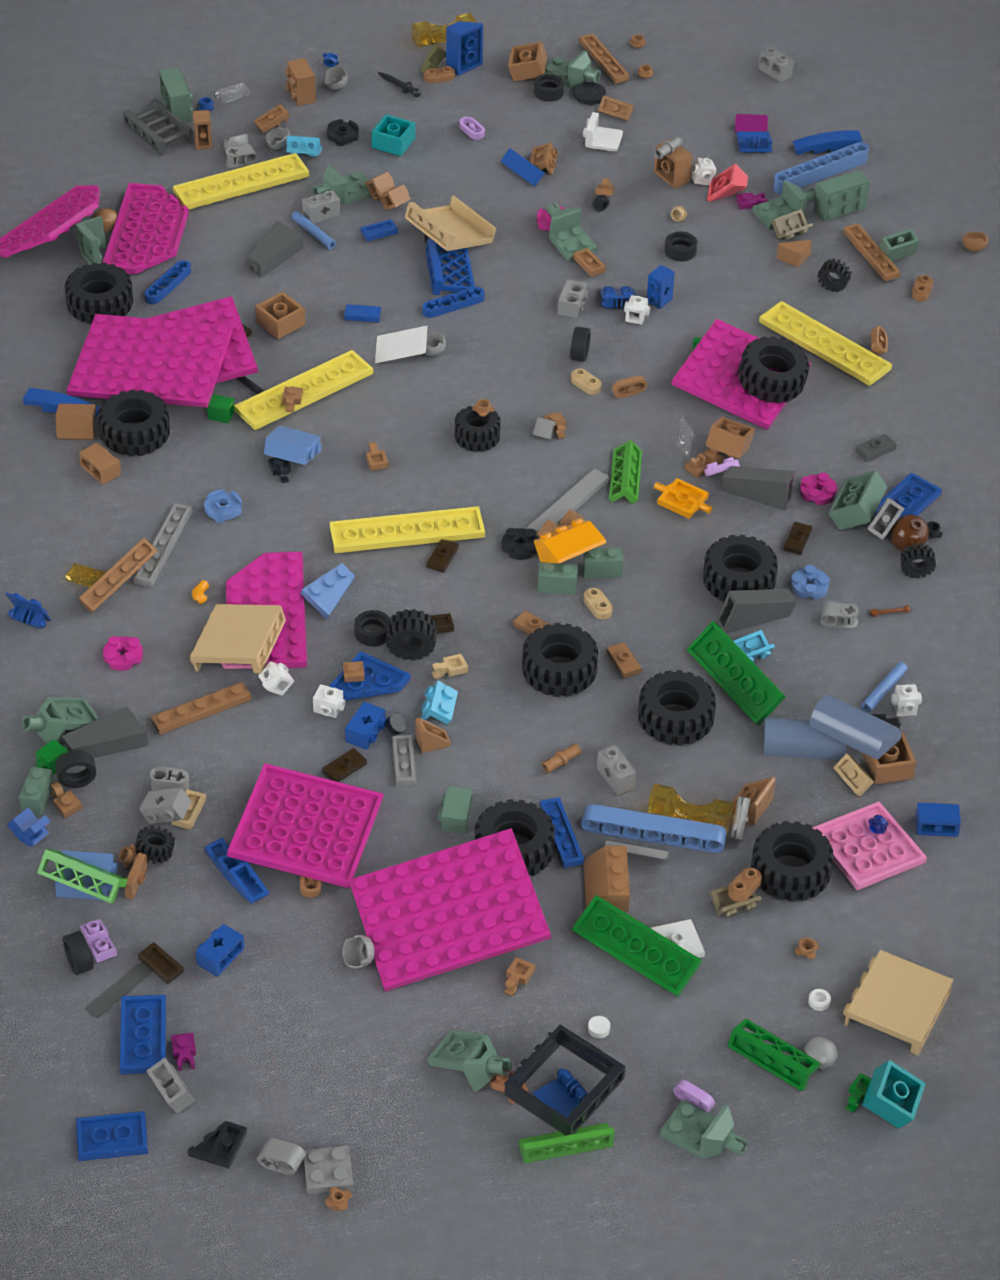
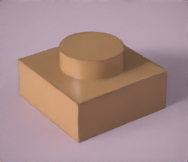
(353, 671)

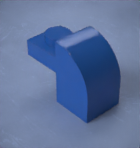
(28, 827)

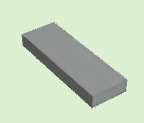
(404, 760)
(639, 850)

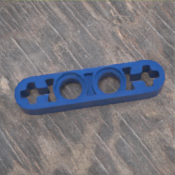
(155, 293)
(435, 308)

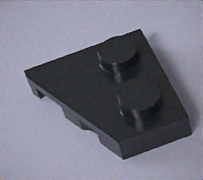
(220, 1145)

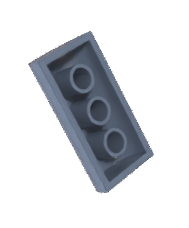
(854, 727)
(799, 740)

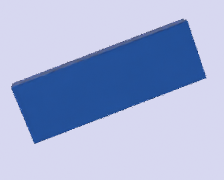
(522, 167)

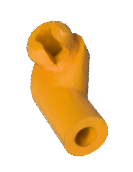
(197, 592)

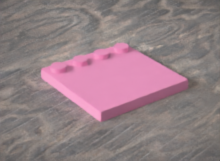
(866, 855)

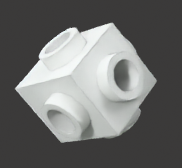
(703, 171)
(636, 309)
(276, 678)
(906, 700)
(328, 701)

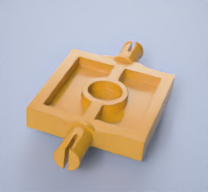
(682, 498)

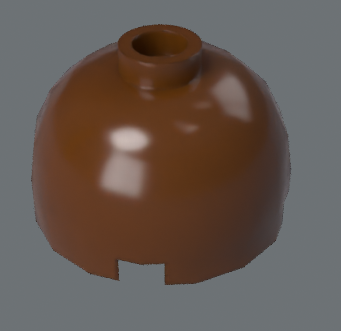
(908, 531)

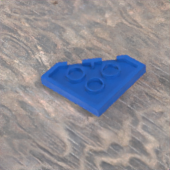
(378, 676)

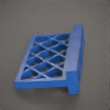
(436, 268)

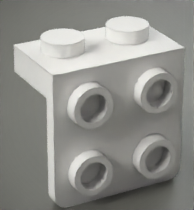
(601, 137)

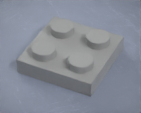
(328, 1169)

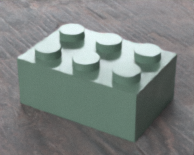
(176, 93)
(841, 195)
(858, 500)

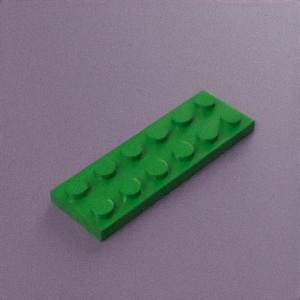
(736, 673)
(637, 946)

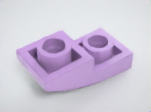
(98, 940)

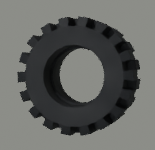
(476, 431)
(411, 634)

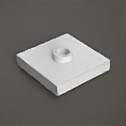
(684, 935)

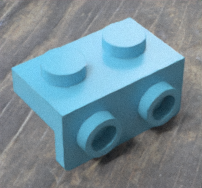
(304, 145)
(755, 645)
(439, 702)

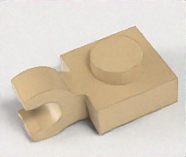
(452, 665)

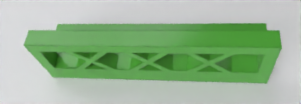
(629, 470)
(87, 870)
(558, 1145)

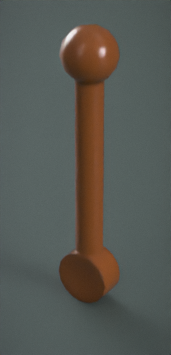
(874, 612)

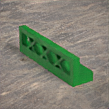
(770, 1055)

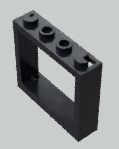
(562, 1036)

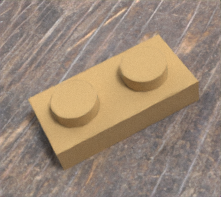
(853, 774)
(198, 800)

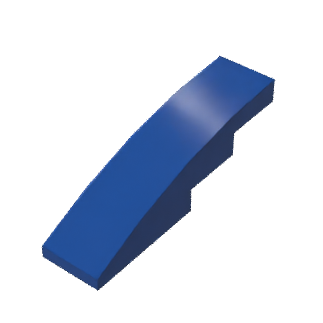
(828, 140)
(50, 400)
(237, 872)

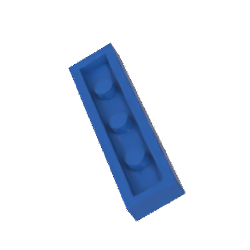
(565, 840)

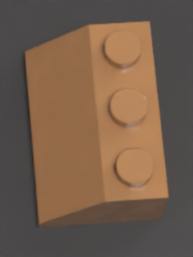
(608, 876)

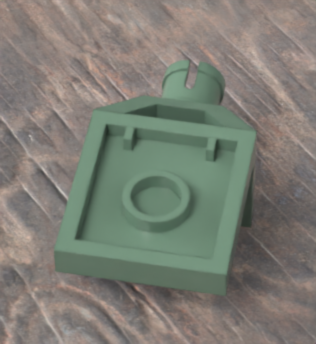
(573, 72)
(347, 188)
(792, 199)
(566, 231)
(91, 239)
(59, 715)
(471, 1054)
(703, 1132)

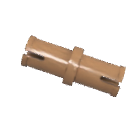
(561, 758)

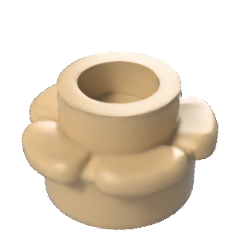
(676, 216)

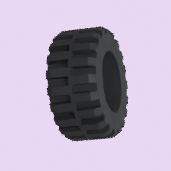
(98, 290)
(767, 383)
(134, 438)
(741, 553)
(560, 677)
(676, 726)
(526, 821)
(797, 841)

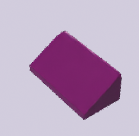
(751, 123)

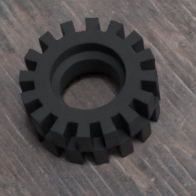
(831, 282)
(918, 568)
(155, 836)

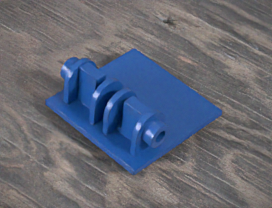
(754, 142)
(610, 294)
(27, 611)
(562, 1093)

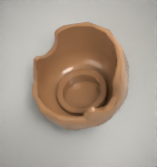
(109, 218)
(975, 241)

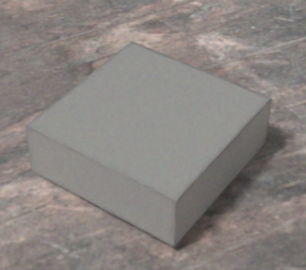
(544, 428)

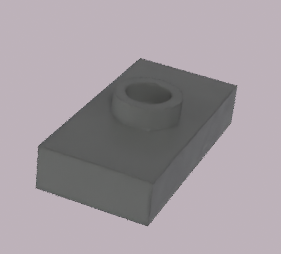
(876, 447)

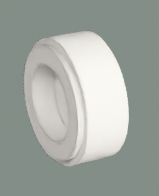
(819, 999)
(599, 1027)

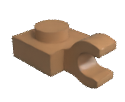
(292, 396)
(560, 424)
(375, 458)
(64, 802)
(518, 972)

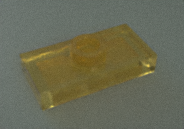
(84, 575)

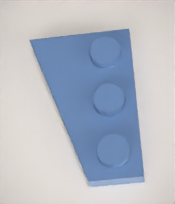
(328, 589)

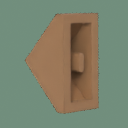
(794, 252)
(429, 736)

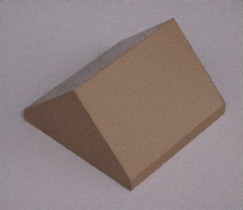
(75, 421)
(761, 795)

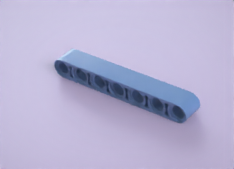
(822, 167)
(654, 828)

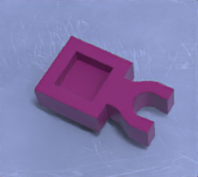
(748, 200)
(184, 1049)

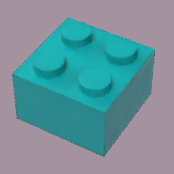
(393, 135)
(894, 1094)

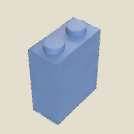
(292, 445)
(101, 860)

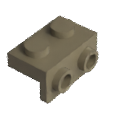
(789, 224)
(728, 907)

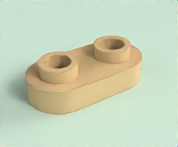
(585, 381)
(598, 603)

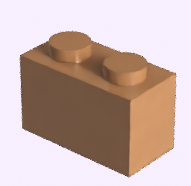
(202, 129)
(100, 463)

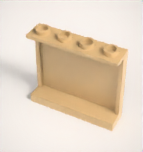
(452, 225)
(239, 635)
(899, 999)

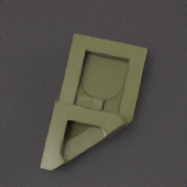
(433, 58)

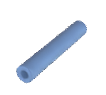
(313, 230)
(884, 687)

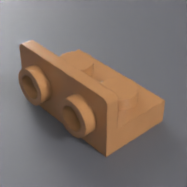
(544, 157)

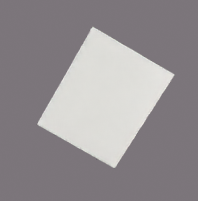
(401, 344)

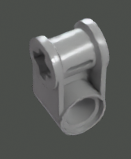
(241, 156)
(837, 615)

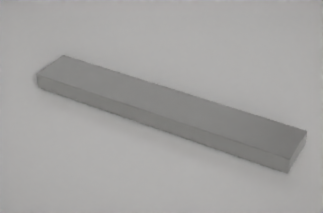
(572, 499)
(164, 544)

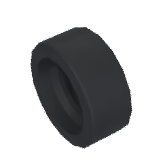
(552, 81)
(682, 238)
(580, 344)
(371, 617)
(78, 779)
(77, 952)

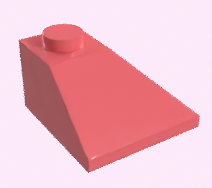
(727, 183)

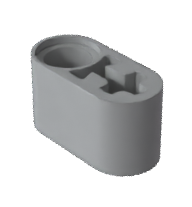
(168, 778)
(281, 1156)

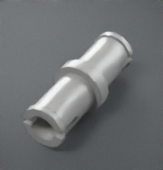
(668, 147)
(740, 817)

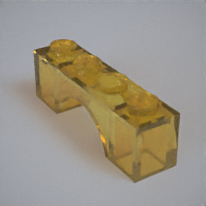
(429, 34)
(667, 802)

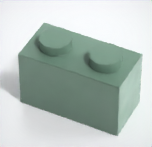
(900, 244)
(603, 563)
(557, 578)
(36, 790)
(455, 810)

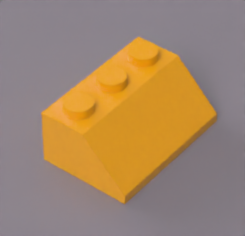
(568, 541)

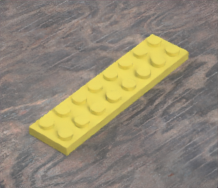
(241, 181)
(825, 343)
(316, 384)
(406, 529)

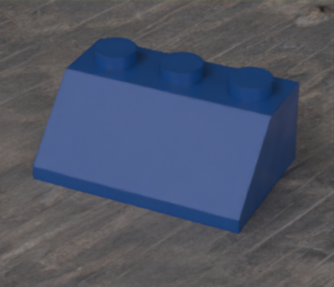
(464, 46)

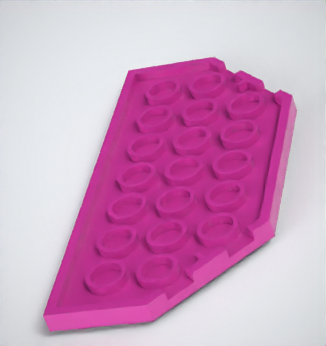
(51, 220)
(146, 228)
(276, 580)

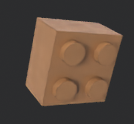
(527, 61)
(300, 82)
(674, 168)
(280, 315)
(730, 437)
(894, 765)

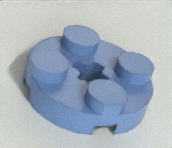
(219, 513)
(810, 574)

